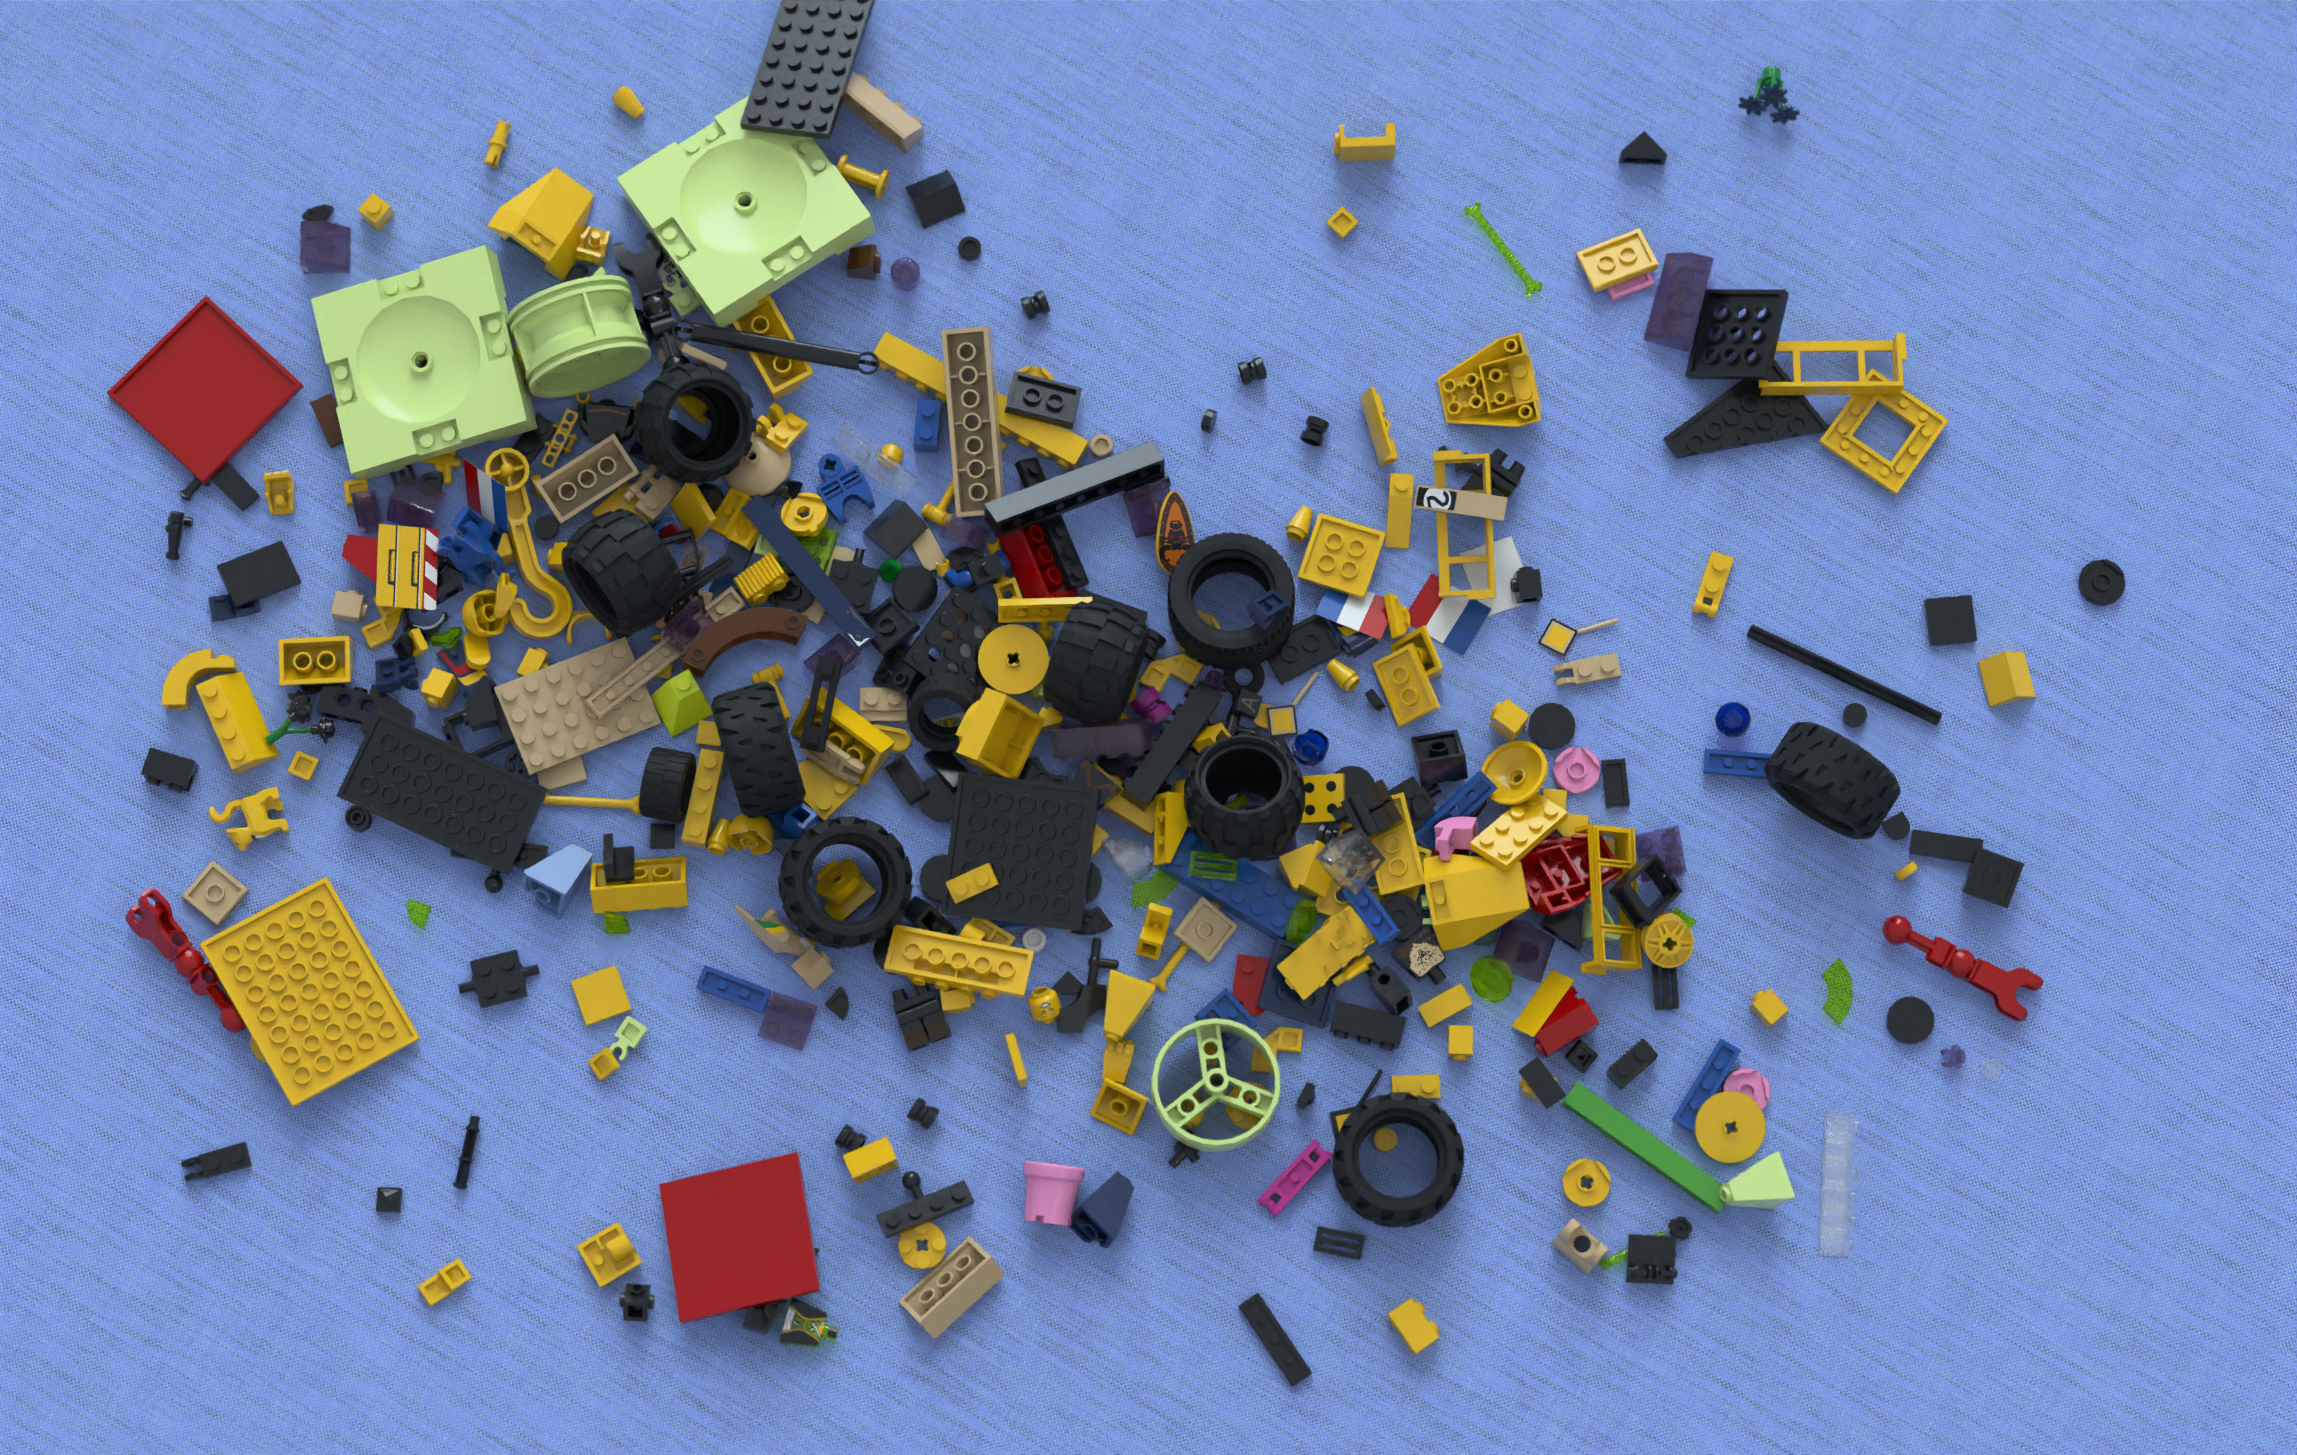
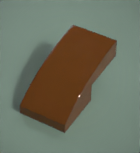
(328, 419)

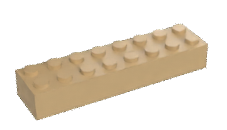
(973, 419)

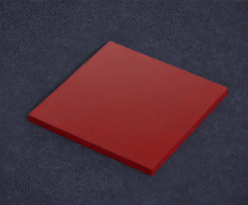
(205, 390)
(739, 1237)

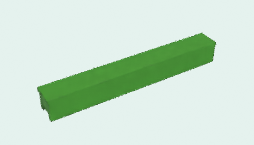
(1644, 1146)

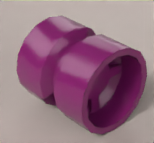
(1150, 705)

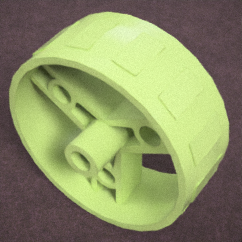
(1209, 1033)

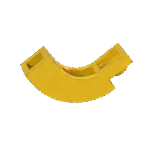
(187, 671)

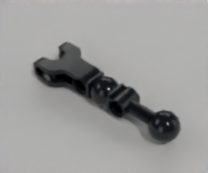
(656, 305)

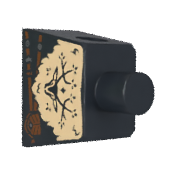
(1421, 956)

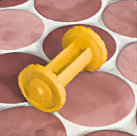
(863, 177)

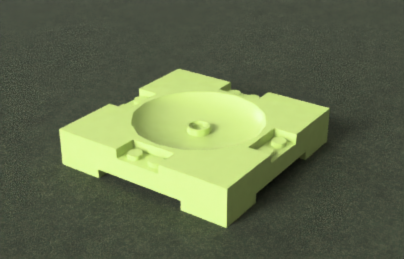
(735, 253)
(375, 350)

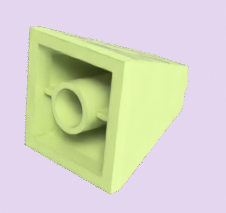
(1760, 1185)

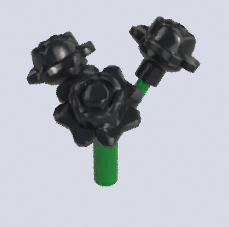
(301, 710)

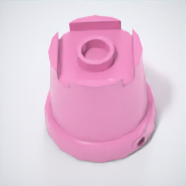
(1051, 1191)

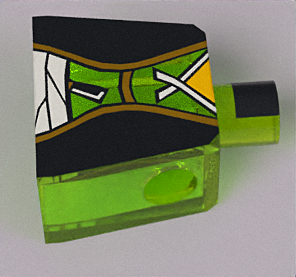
(806, 1326)

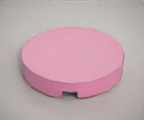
(1576, 770)
(1749, 1083)

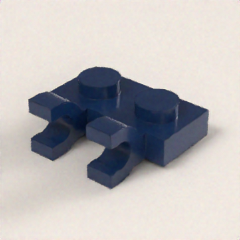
(393, 674)

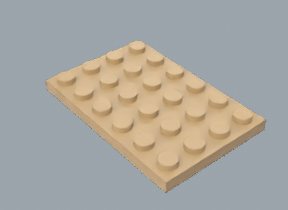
(550, 712)

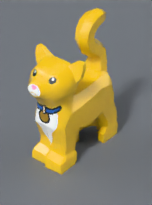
(256, 816)

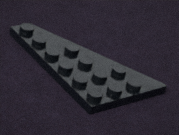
(1746, 419)

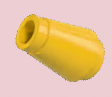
(628, 102)
(1299, 525)
(1344, 676)
(717, 841)

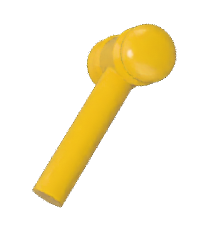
(938, 513)
(770, 675)

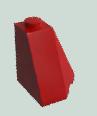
(362, 554)
(1565, 1025)

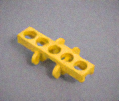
(565, 432)

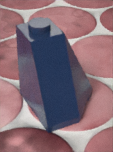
(1103, 1211)

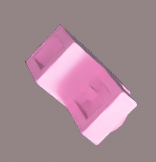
(1454, 834)

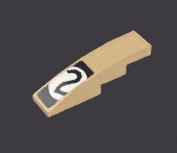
(1460, 502)

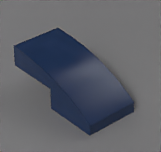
(223, 609)

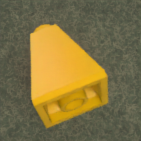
(1125, 1004)

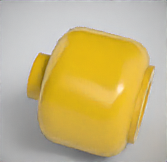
(893, 452)

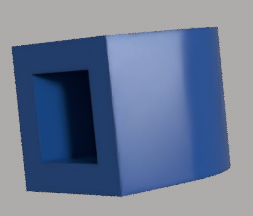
(489, 530)
(793, 820)

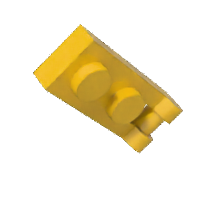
(1713, 583)

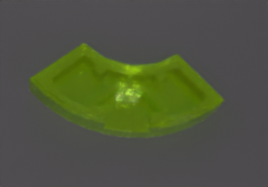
(1839, 991)

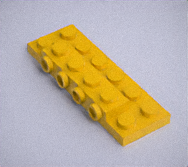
(958, 963)

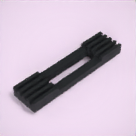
(827, 670)

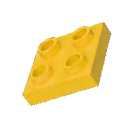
(986, 931)
(609, 1254)

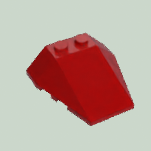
(1559, 873)

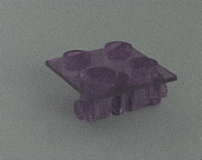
(1666, 845)
(787, 1021)

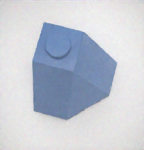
(557, 878)

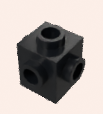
(637, 1302)

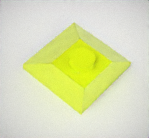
(681, 703)

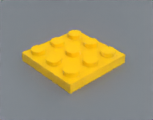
(1341, 556)

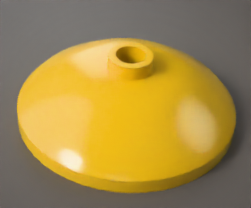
(1515, 762)

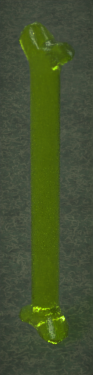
(1531, 284)

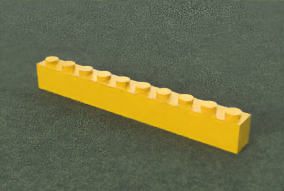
(929, 375)

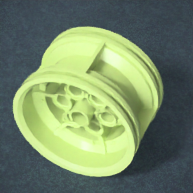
(579, 336)

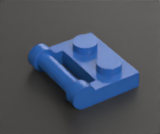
(1230, 1009)

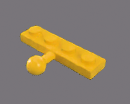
(1038, 610)

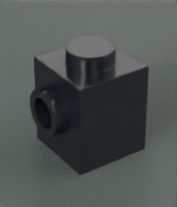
(1527, 585)

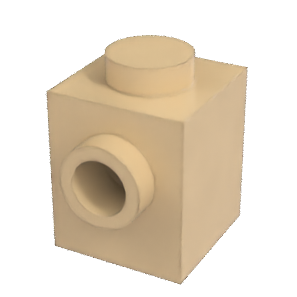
(349, 606)
(813, 967)

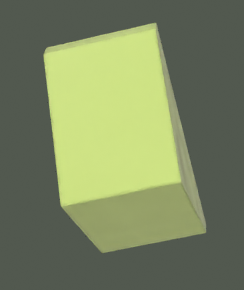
(1586, 930)

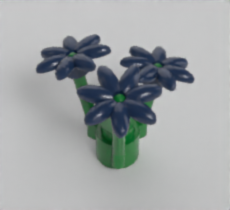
(1774, 94)

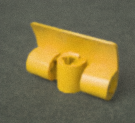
(1378, 427)

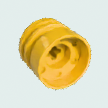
(1654, 936)

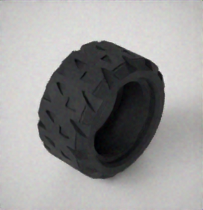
(758, 749)
(1832, 780)
(892, 865)
(1409, 1110)

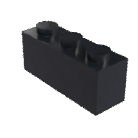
(1367, 1025)

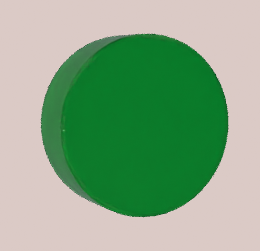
(889, 569)

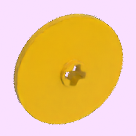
(995, 665)
(1729, 1108)

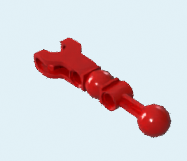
(162, 931)
(1962, 964)

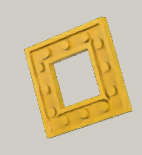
(1888, 474)

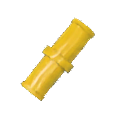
(497, 144)

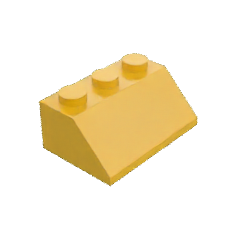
(315, 660)

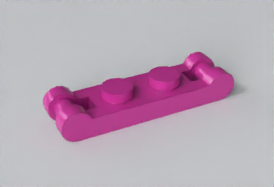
(1294, 1178)

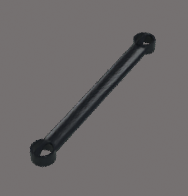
(775, 346)

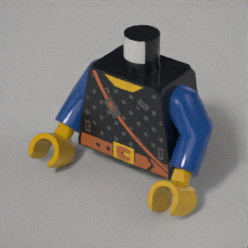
(979, 572)

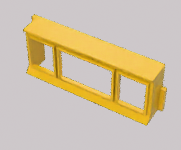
(1860, 387)
(1441, 458)
(1630, 937)

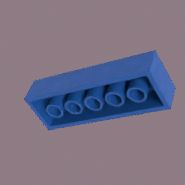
(1251, 898)

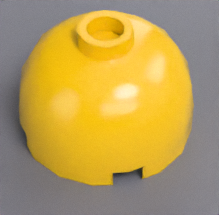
(479, 615)
(751, 834)

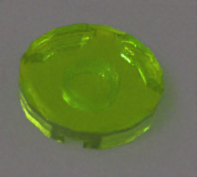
(1301, 921)
(1491, 979)

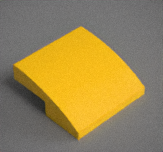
(733, 523)

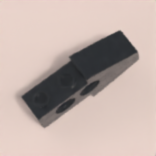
(332, 695)

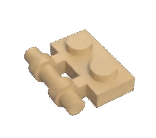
(656, 498)

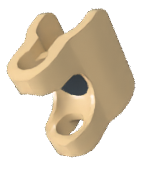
(1580, 1246)

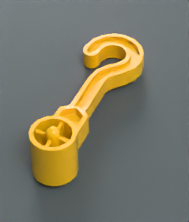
(512, 471)

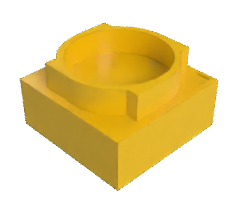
(998, 734)

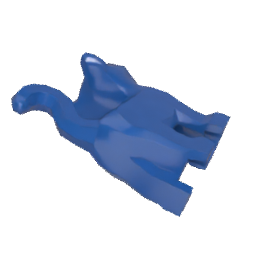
(469, 552)

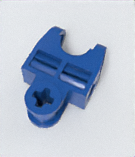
(841, 487)

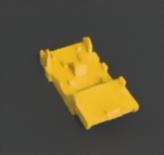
(1326, 952)

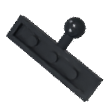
(528, 856)
(923, 1208)

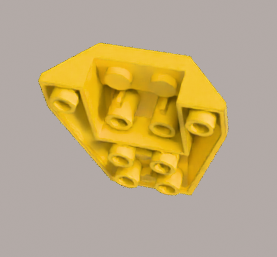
(547, 220)
(1493, 387)
(1471, 897)

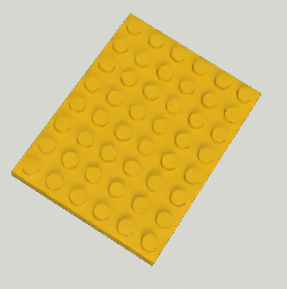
(309, 992)

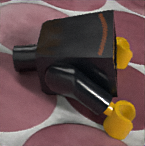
(604, 419)

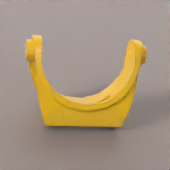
(505, 595)
(576, 618)

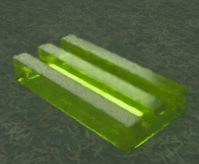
(1210, 874)

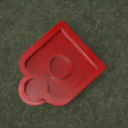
(1248, 981)

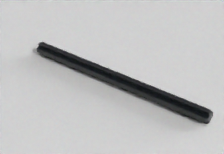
(1844, 674)

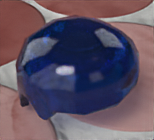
(1733, 719)
(1310, 747)

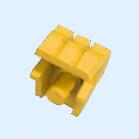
(593, 246)
(280, 492)
(1117, 1060)

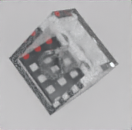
(1128, 858)
(1350, 860)

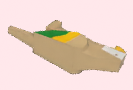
(776, 934)

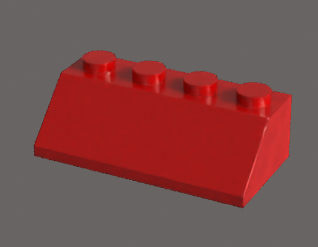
(1034, 564)

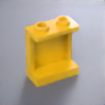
(1365, 147)

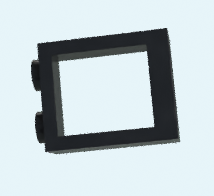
(457, 719)
(1629, 900)

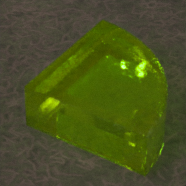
(448, 638)
(418, 912)
(616, 923)

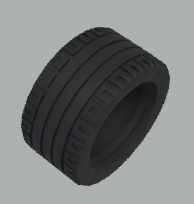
(1221, 555)

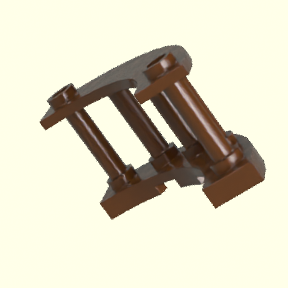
(740, 628)

